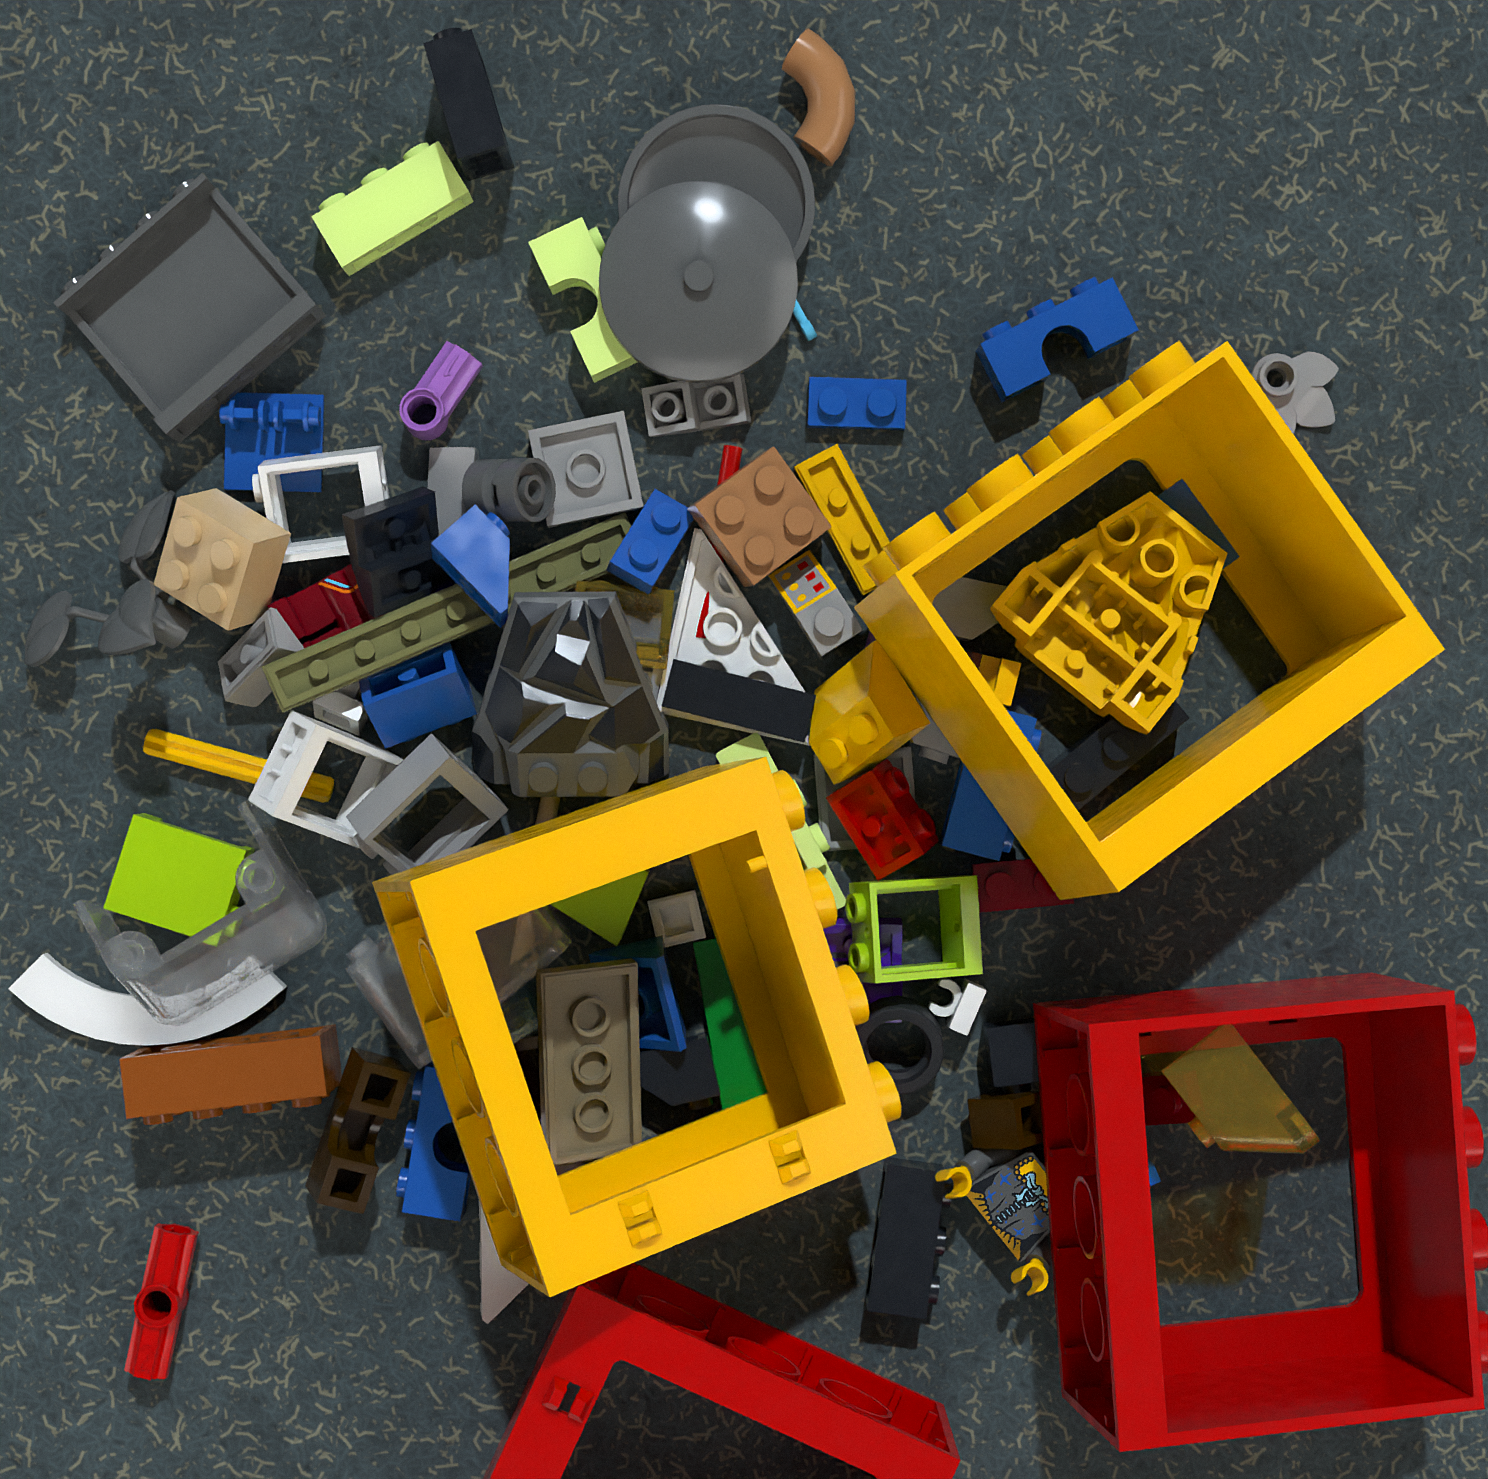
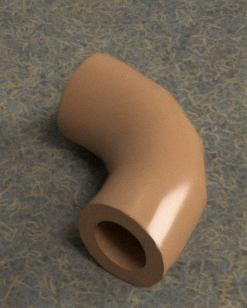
(828, 96)

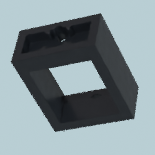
(468, 103)

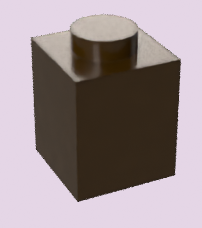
(1005, 1120)

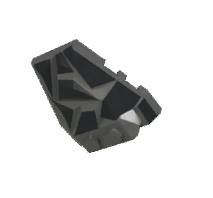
(569, 702)

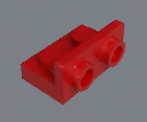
(884, 819)

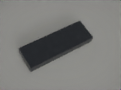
(738, 700)

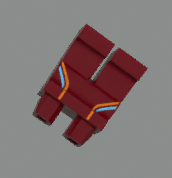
(323, 606)

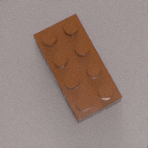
(230, 1073)

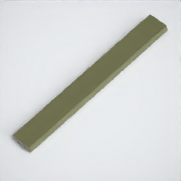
(436, 619)

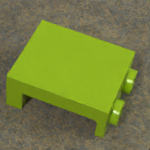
(174, 876)

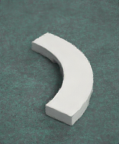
(119, 1016)

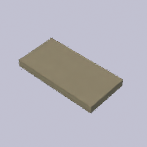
(589, 1059)

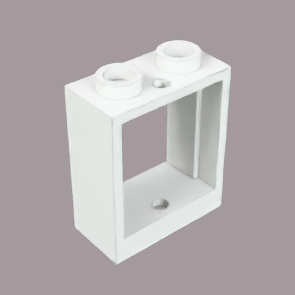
(269, 491)
(293, 763)

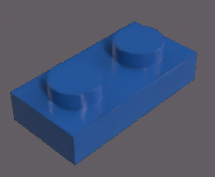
(857, 403)
(651, 541)

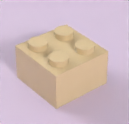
(221, 558)

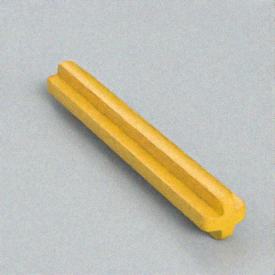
(224, 761)

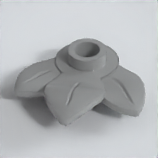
(1302, 394)

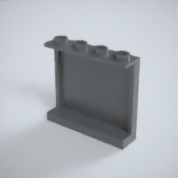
(189, 307)

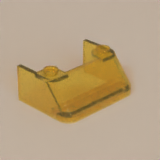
(1233, 1096)

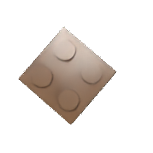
(759, 517)

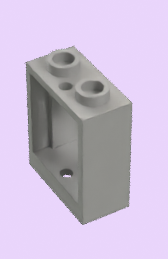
(411, 777)

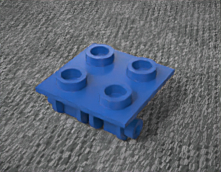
(271, 428)

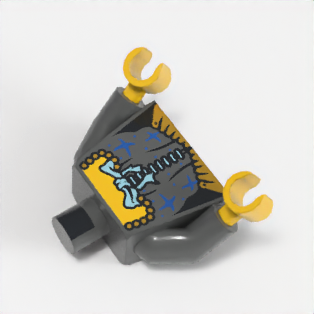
(1012, 1197)

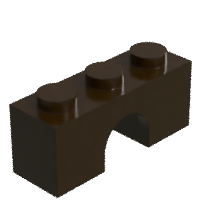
(345, 1156)

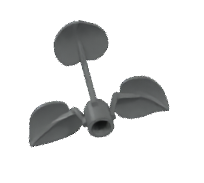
(142, 611)

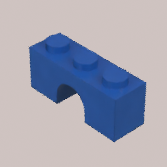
(1092, 316)
(432, 1182)

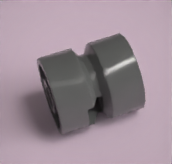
(510, 488)

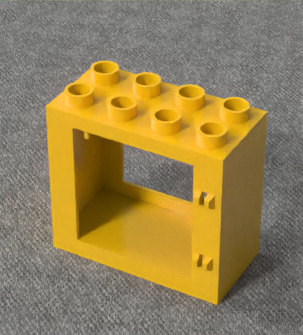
(800, 1012)

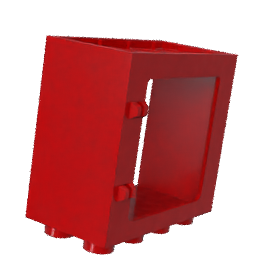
(1391, 1354)
(726, 1359)

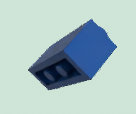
(971, 818)

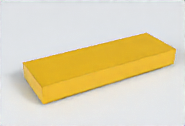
(846, 508)

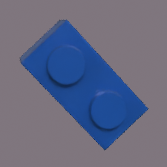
(418, 696)

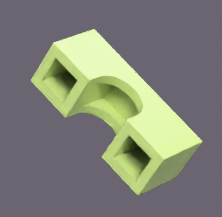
(573, 259)

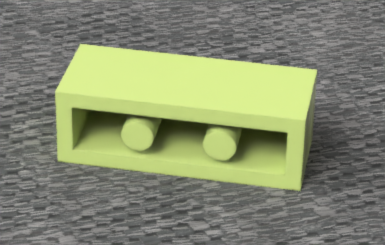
(392, 207)

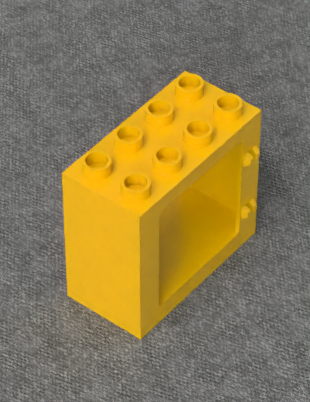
(1299, 575)

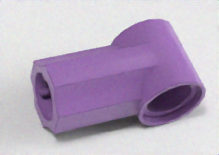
(442, 387)

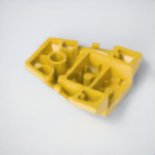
(1117, 610)

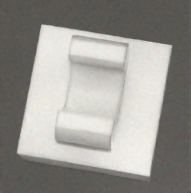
(342, 709)
(962, 1007)

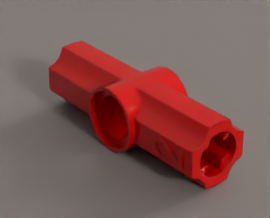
(154, 1329)

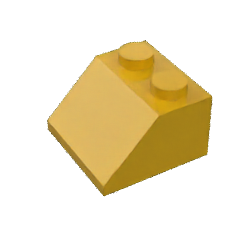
(863, 715)

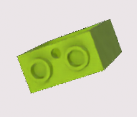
(958, 929)

